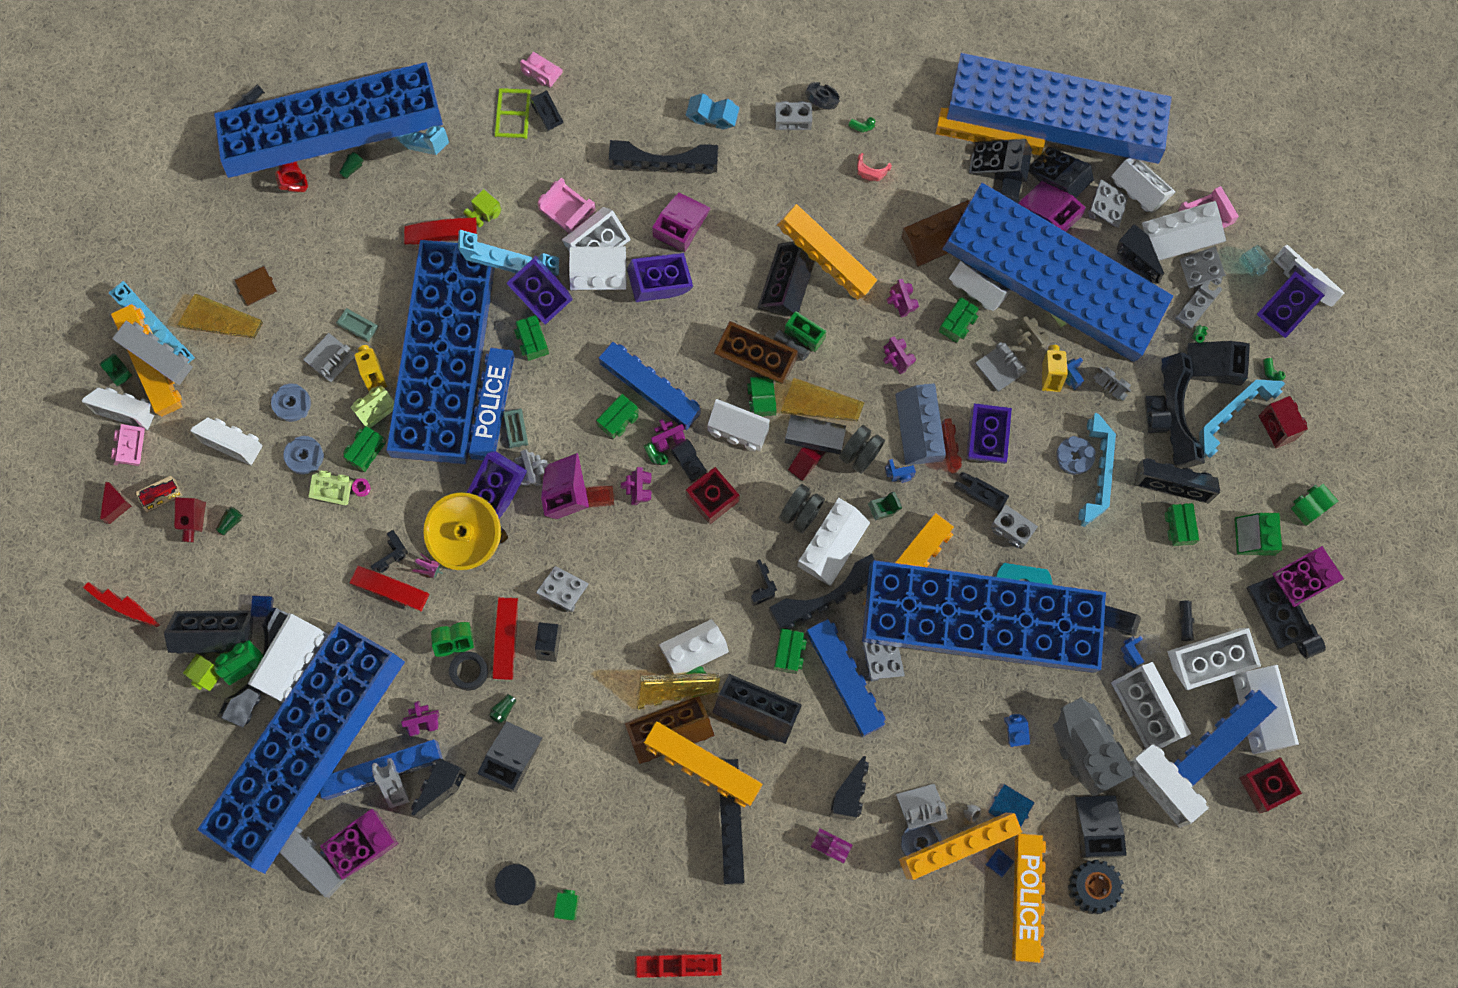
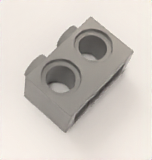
(793, 120)
(1016, 522)

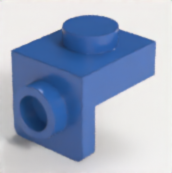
(1074, 378)
(903, 474)
(1131, 655)
(1017, 730)

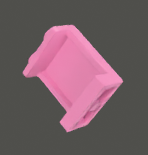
(565, 206)
(1226, 210)

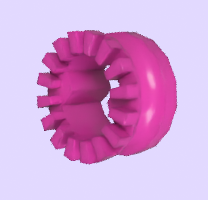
(358, 481)

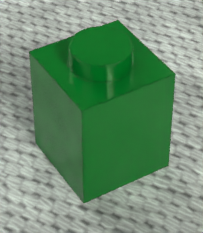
(566, 905)

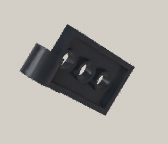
(1307, 638)

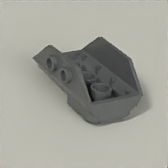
(1090, 747)

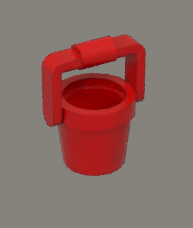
(289, 176)

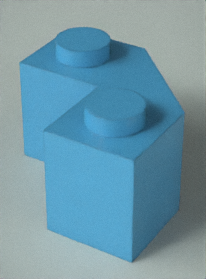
(704, 110)

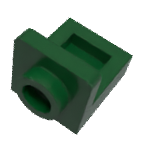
(115, 369)
(885, 506)

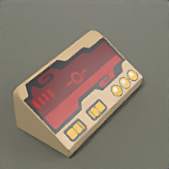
(159, 493)

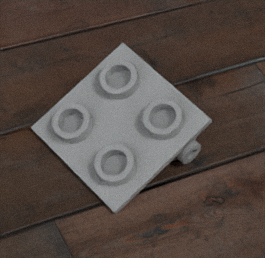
(1108, 204)
(1203, 267)
(329, 357)
(1001, 366)
(1108, 374)
(562, 589)
(882, 661)
(922, 806)

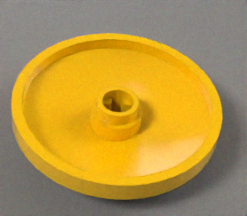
(445, 531)

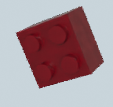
(1283, 421)
(712, 495)
(1270, 785)

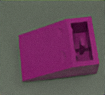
(1053, 205)
(680, 221)
(563, 488)
(1308, 576)
(359, 844)

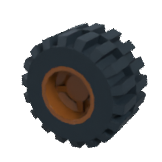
(1095, 887)

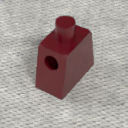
(189, 517)

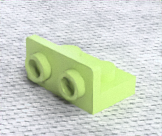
(373, 406)
(330, 487)

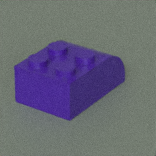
(659, 277)
(540, 290)
(1290, 304)
(989, 433)
(497, 481)

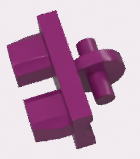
(900, 298)
(896, 356)
(660, 440)
(634, 486)
(412, 722)
(831, 845)

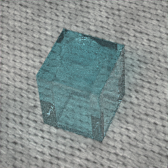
(1255, 261)

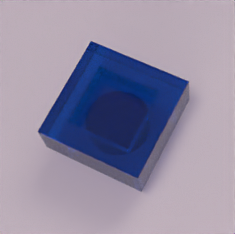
(261, 605)
(999, 863)

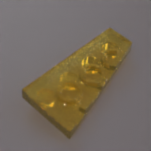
(215, 317)
(816, 401)
(675, 686)

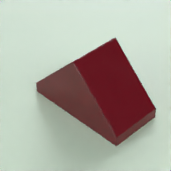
(805, 462)
(113, 504)

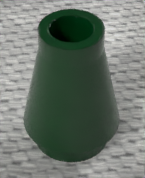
(351, 165)
(229, 519)
(501, 710)

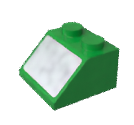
(1258, 534)

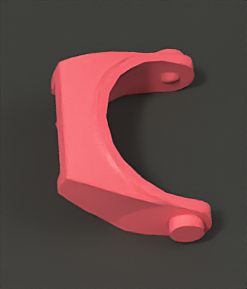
(869, 173)

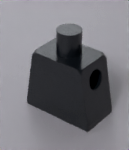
(547, 641)

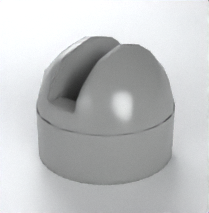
(972, 813)

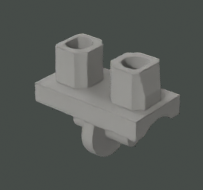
(534, 467)

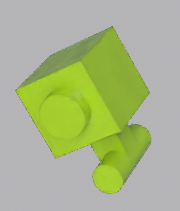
(484, 206)
(201, 673)

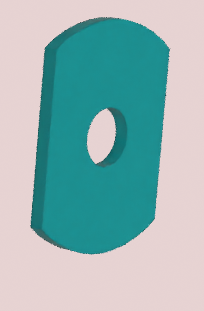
(1019, 572)

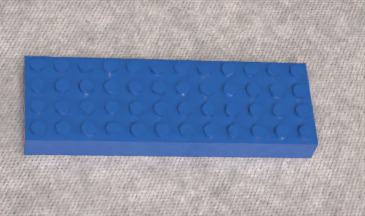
(1060, 108)
(327, 120)
(1058, 272)
(441, 356)
(984, 617)
(300, 747)

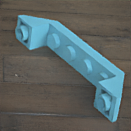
(430, 142)
(499, 257)
(125, 296)
(1265, 388)
(1100, 429)

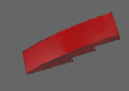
(438, 230)
(389, 588)
(126, 607)
(505, 638)
(678, 965)

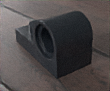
(546, 109)
(1157, 417)
(688, 460)
(1121, 620)

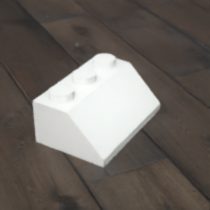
(1142, 184)
(599, 230)
(598, 268)
(979, 286)
(120, 407)
(738, 425)
(227, 440)
(694, 647)

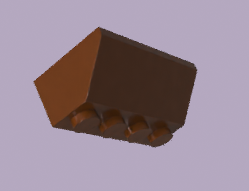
(928, 236)
(756, 352)
(684, 718)

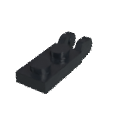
(982, 492)

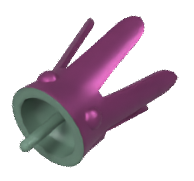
(432, 566)

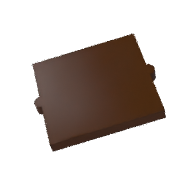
(255, 285)

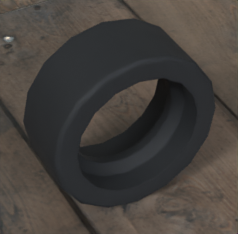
(468, 656)

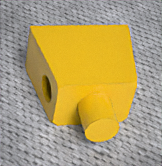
(369, 364)
(1054, 369)

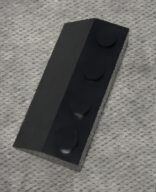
(786, 280)
(1177, 481)
(207, 631)
(757, 708)

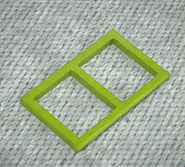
(517, 113)

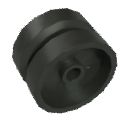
(860, 447)
(801, 508)

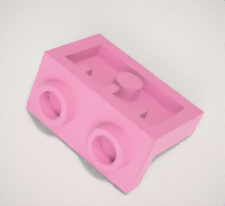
(541, 69)
(128, 445)

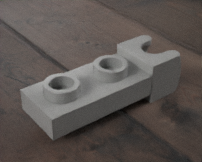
(1197, 305)
(390, 784)

